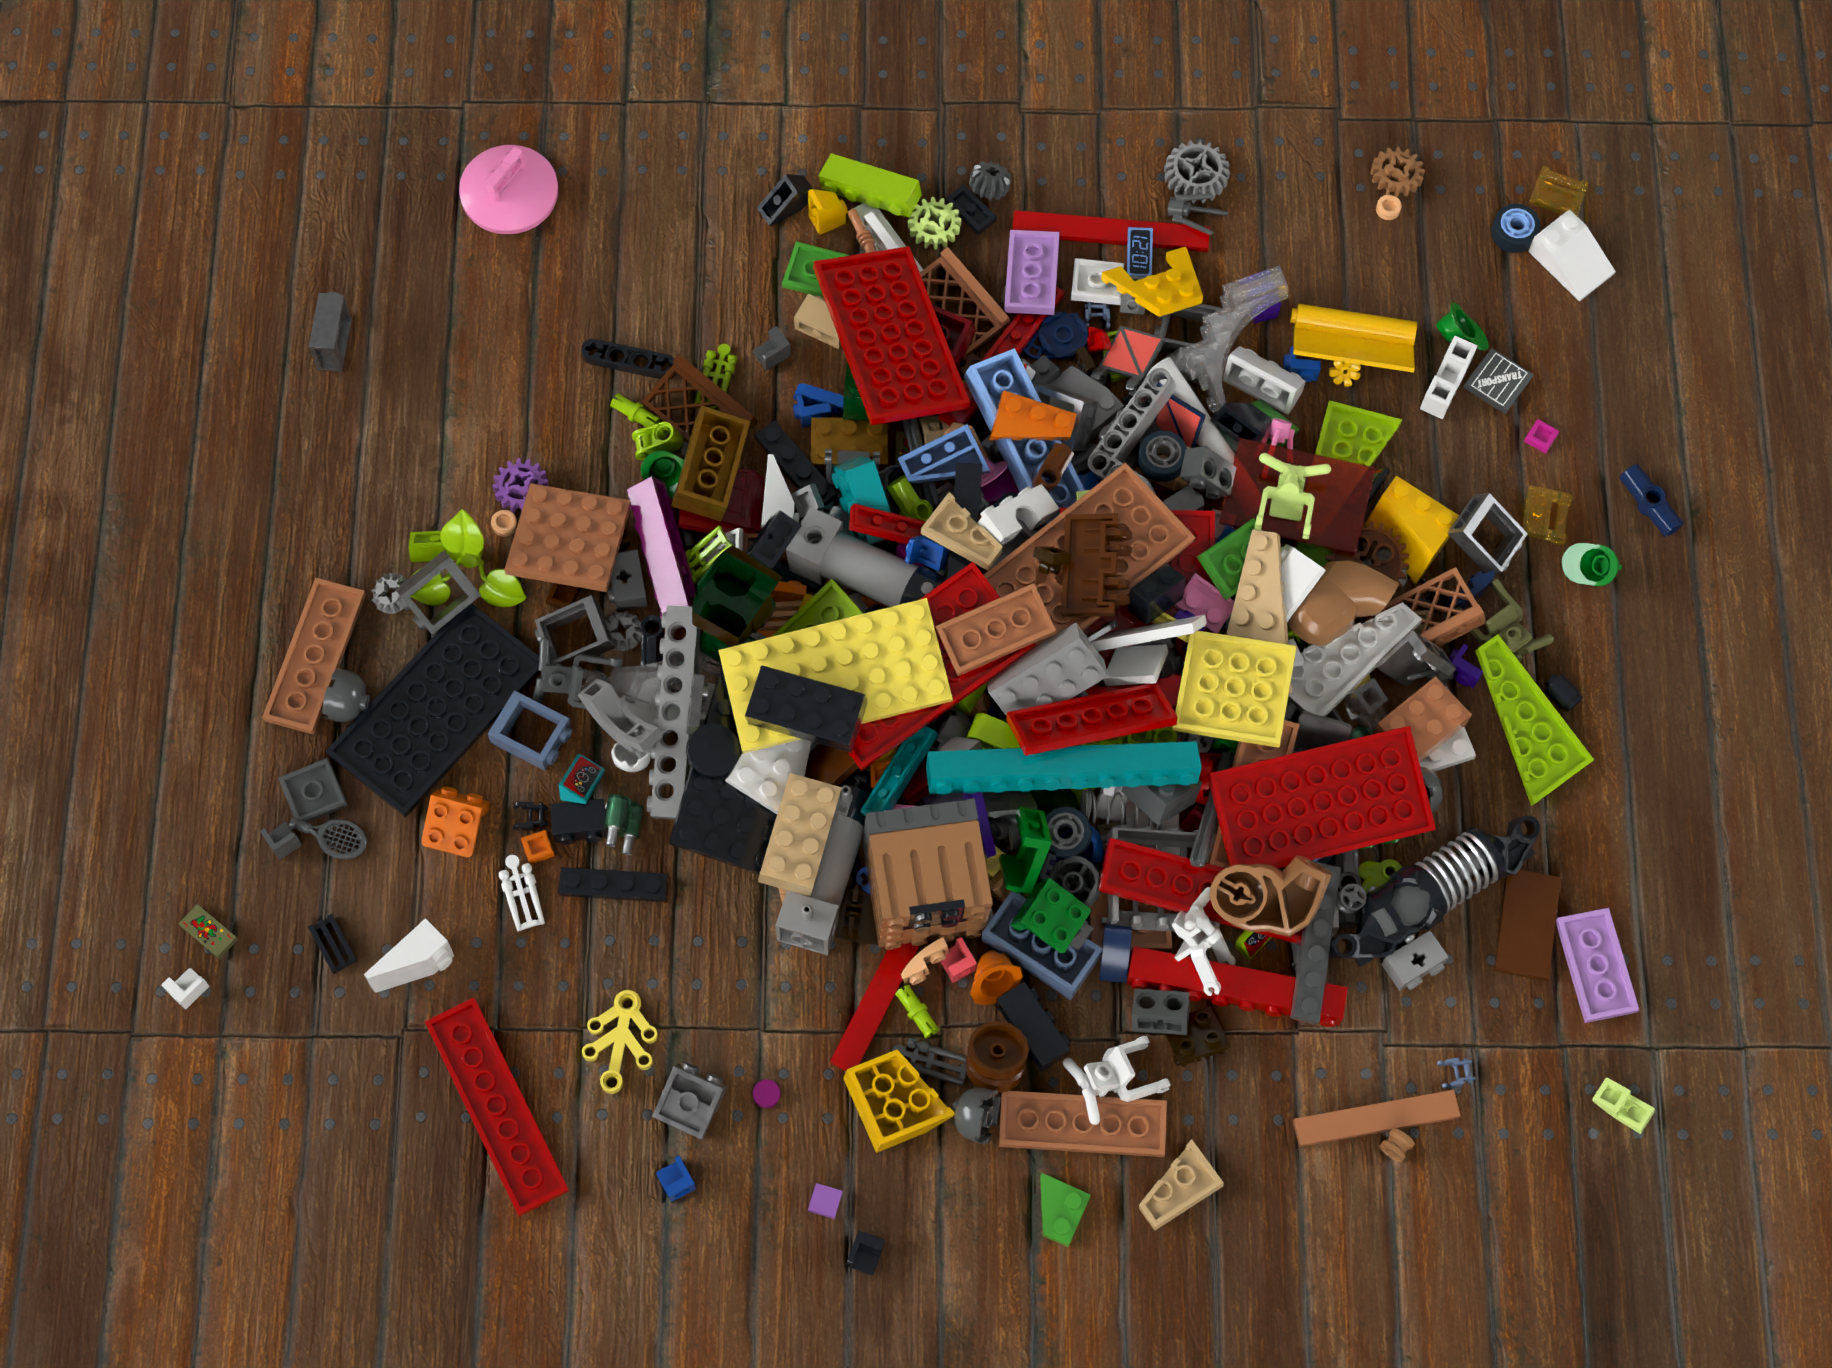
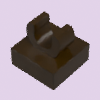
(1051, 559)

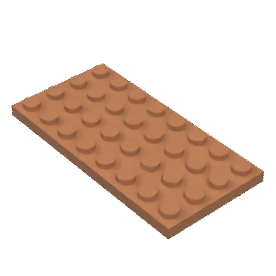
(1154, 542)

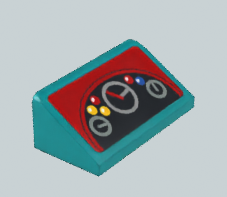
(580, 780)

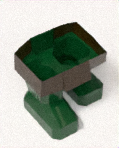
(732, 601)

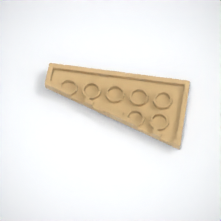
(1259, 600)

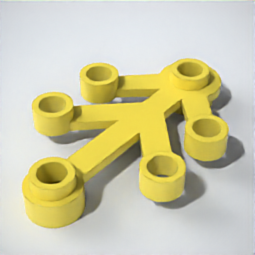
(620, 1036)

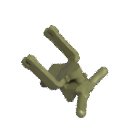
(1508, 627)

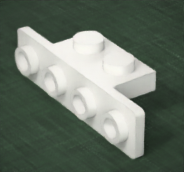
(880, 229)

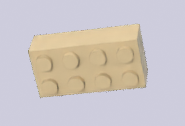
(799, 834)

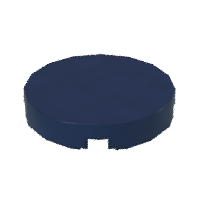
(1062, 335)

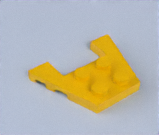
(1161, 292)

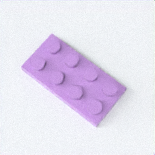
(1031, 272)
(1597, 965)

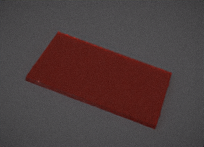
(1338, 496)

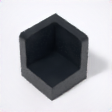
(865, 1253)

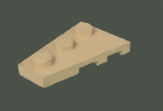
(1182, 1186)

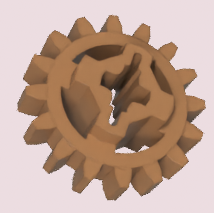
(1397, 172)

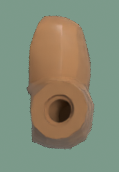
(1337, 598)
(1270, 899)

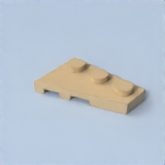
(961, 534)

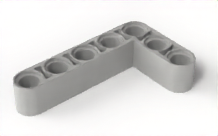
(1130, 436)

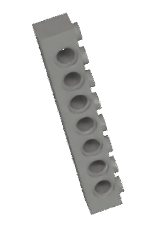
(673, 619)

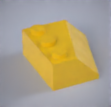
(1418, 521)
(894, 1100)

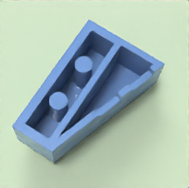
(939, 458)

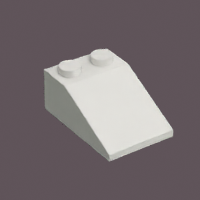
(1572, 255)
(776, 494)
(413, 958)

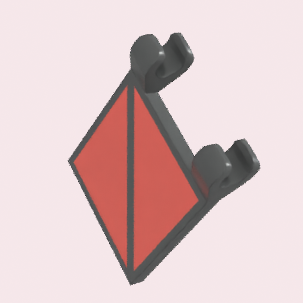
(1130, 356)

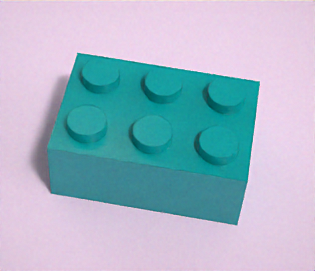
(860, 485)

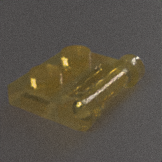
(1556, 197)
(1538, 511)

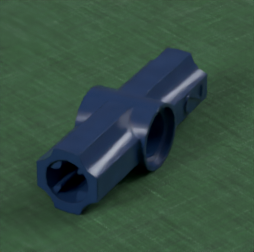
(1660, 512)

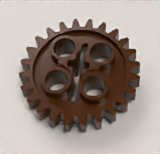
(1392, 567)

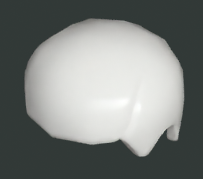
(629, 761)

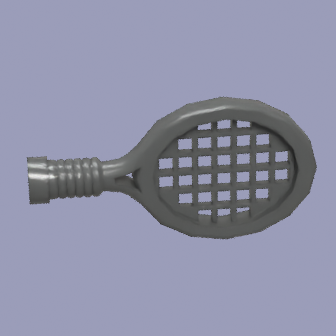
(305, 827)

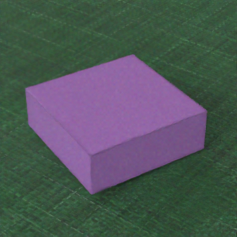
(825, 1201)

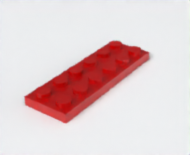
(1091, 718)

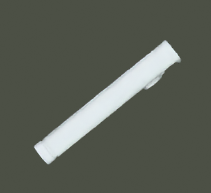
(1210, 434)

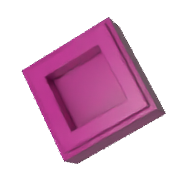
(1541, 436)

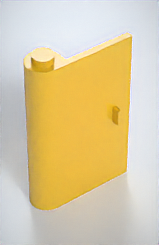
(1354, 337)

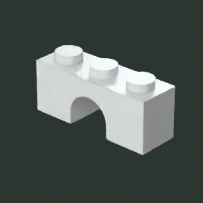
(1448, 377)
(1031, 506)

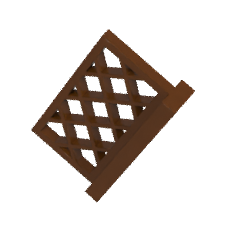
(704, 386)

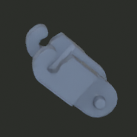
(1106, 313)
(1454, 1062)

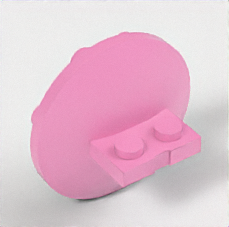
(508, 189)

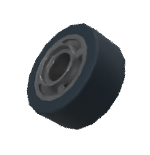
(1162, 443)
(1081, 836)

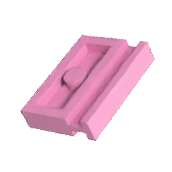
(1206, 600)

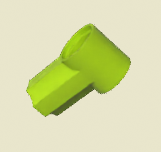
(908, 500)

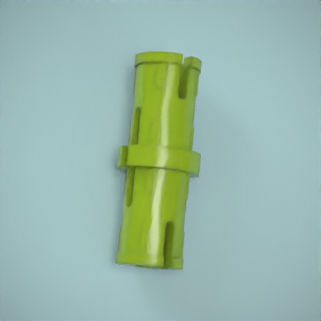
(634, 411)
(917, 1011)

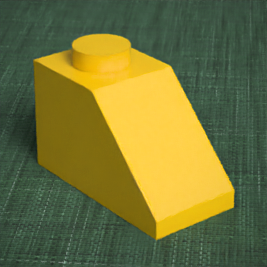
(826, 210)

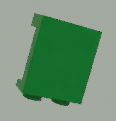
(1023, 869)

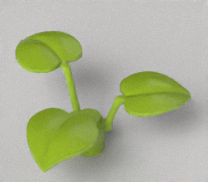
(465, 536)

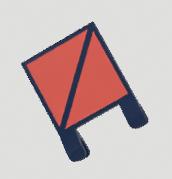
(1181, 419)

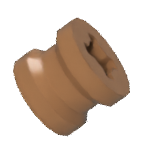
(1397, 1145)

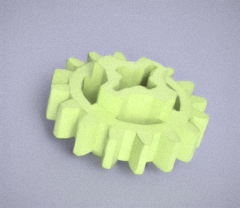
(933, 231)

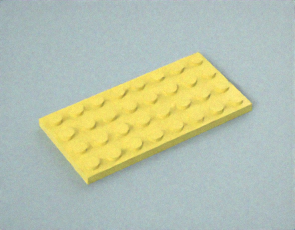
(880, 653)

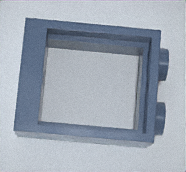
(508, 717)

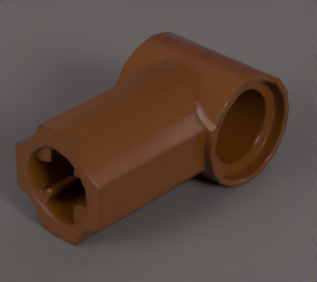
(1053, 467)

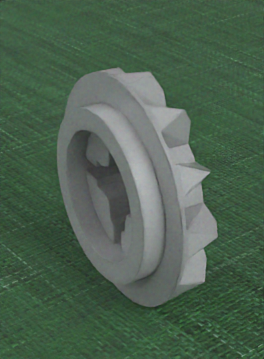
(383, 602)
(633, 634)

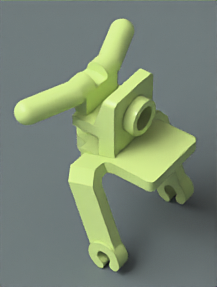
(1288, 496)

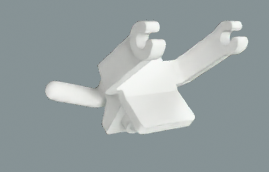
(1198, 936)
(1112, 1075)

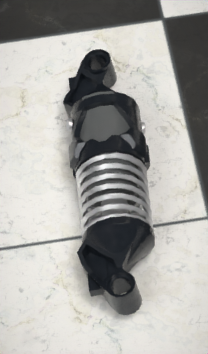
(1426, 891)

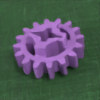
(520, 474)

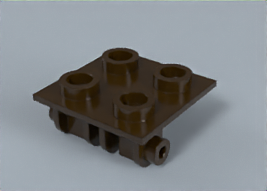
(856, 917)
(1202, 1038)

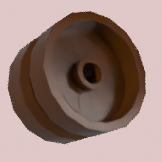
(997, 1056)

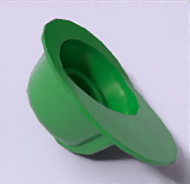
(1461, 325)
(663, 466)
(1590, 564)

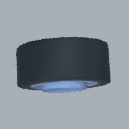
(1515, 216)

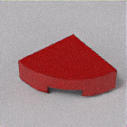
(1097, 340)

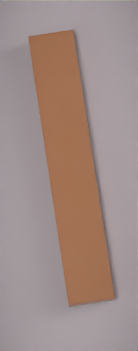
(1376, 1118)

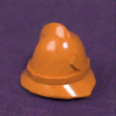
(994, 977)

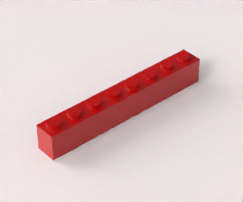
(1239, 985)

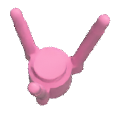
(1278, 432)

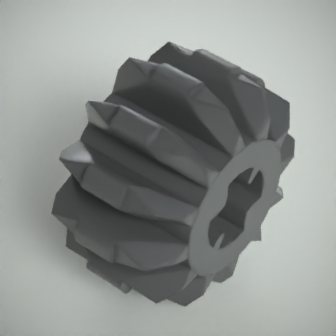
(990, 180)

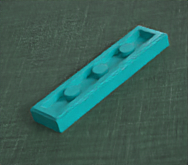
(899, 771)

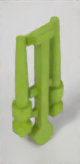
(723, 351)
(700, 557)

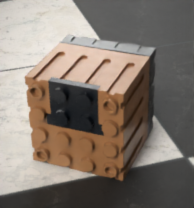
(926, 873)

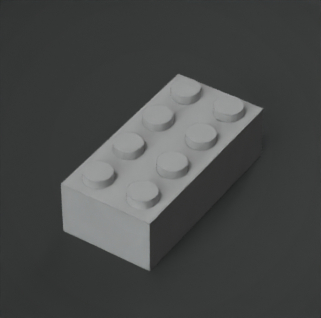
(1049, 672)

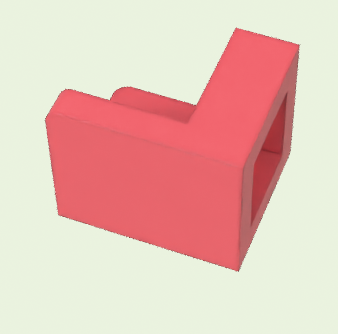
(959, 961)

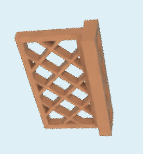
(973, 289)
(1453, 626)

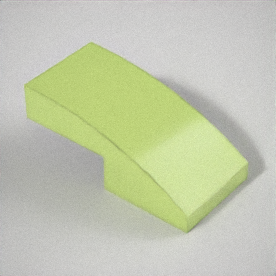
(1623, 1106)

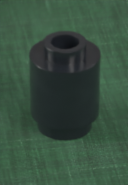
(1563, 692)

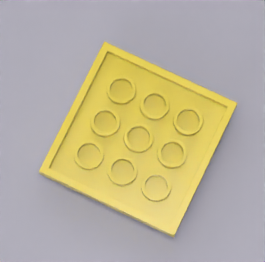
(1235, 688)

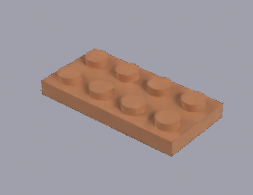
(995, 629)

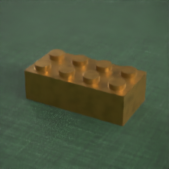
(711, 463)

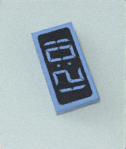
(1139, 251)

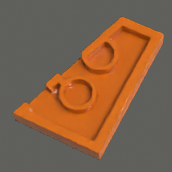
(1030, 419)

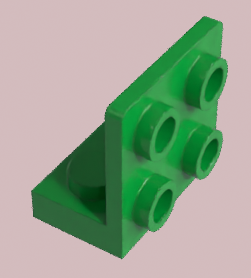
(1052, 914)

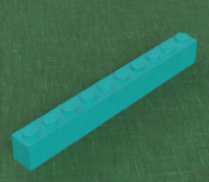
(1063, 768)

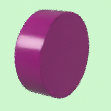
(766, 1093)

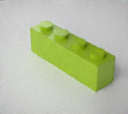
(870, 185)

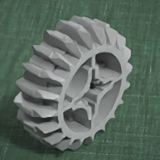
(1187, 161)

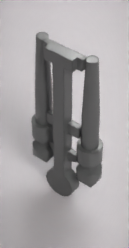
(925, 1046)

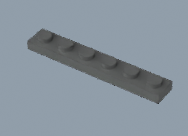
(1315, 955)

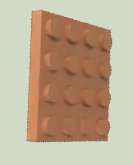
(568, 537)

